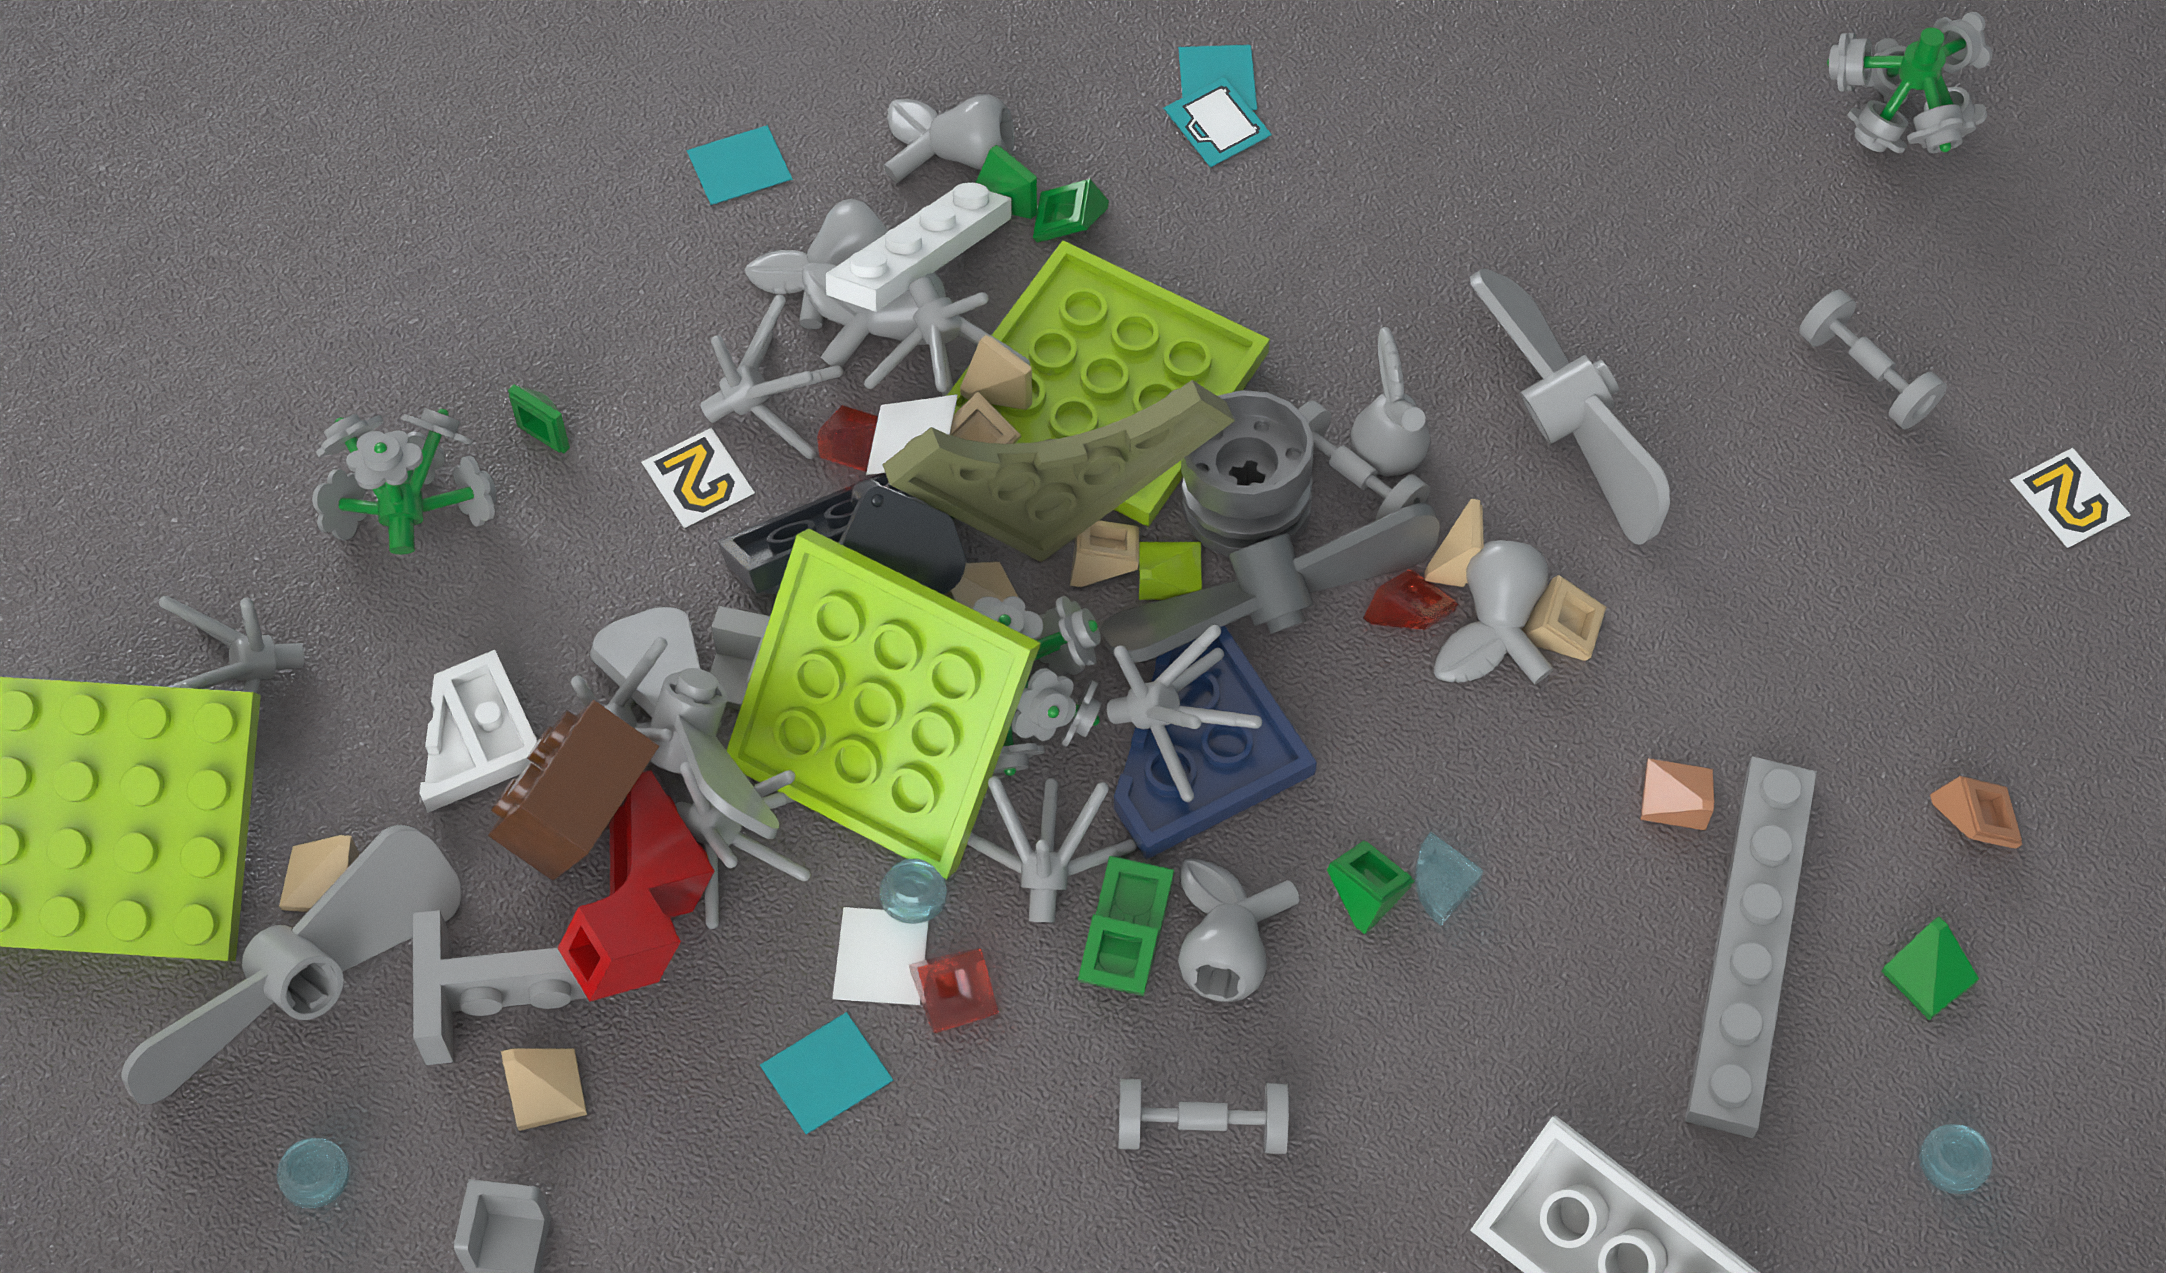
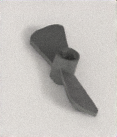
(1276, 583)

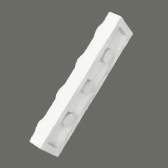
(918, 246)

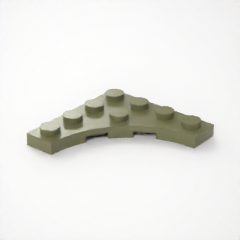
(1055, 488)

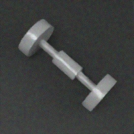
(1829, 319)
(1407, 492)
(1205, 1116)

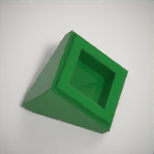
(1010, 178)
(1068, 210)
(539, 417)
(1368, 884)
(1932, 969)

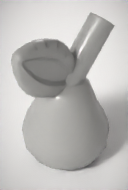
(955, 135)
(844, 232)
(891, 321)
(1392, 429)
(1505, 587)
(1224, 952)

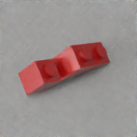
(653, 877)

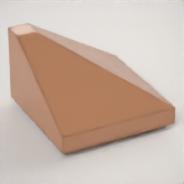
(1677, 794)
(1979, 811)

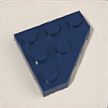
(1223, 763)

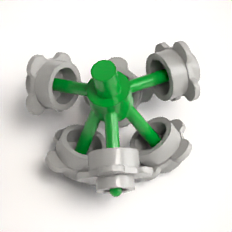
(1898, 69)

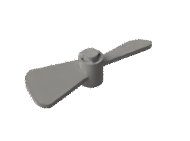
(1579, 401)
(688, 704)
(303, 965)

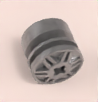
(1250, 476)

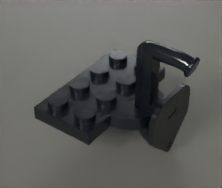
(864, 518)

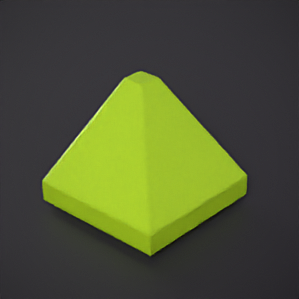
(1169, 569)

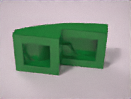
(1126, 926)

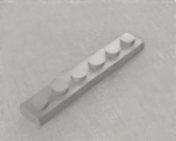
(1751, 948)

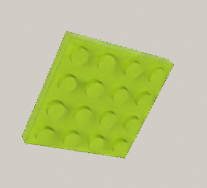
(1111, 348)
(880, 701)
(124, 817)

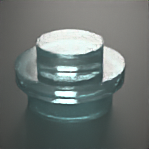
(913, 891)
(1955, 1159)
(313, 1173)

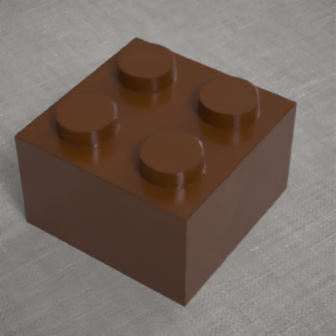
(572, 790)

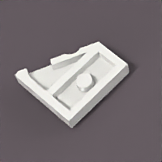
(474, 733)

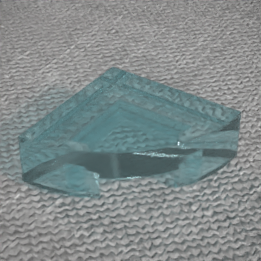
(1443, 878)

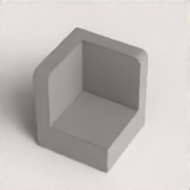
(737, 645)
(502, 1228)

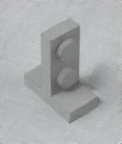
(476, 984)

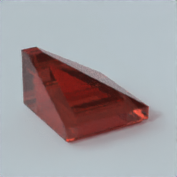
(848, 437)
(1409, 603)
(954, 989)

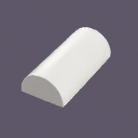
(1587, 1214)

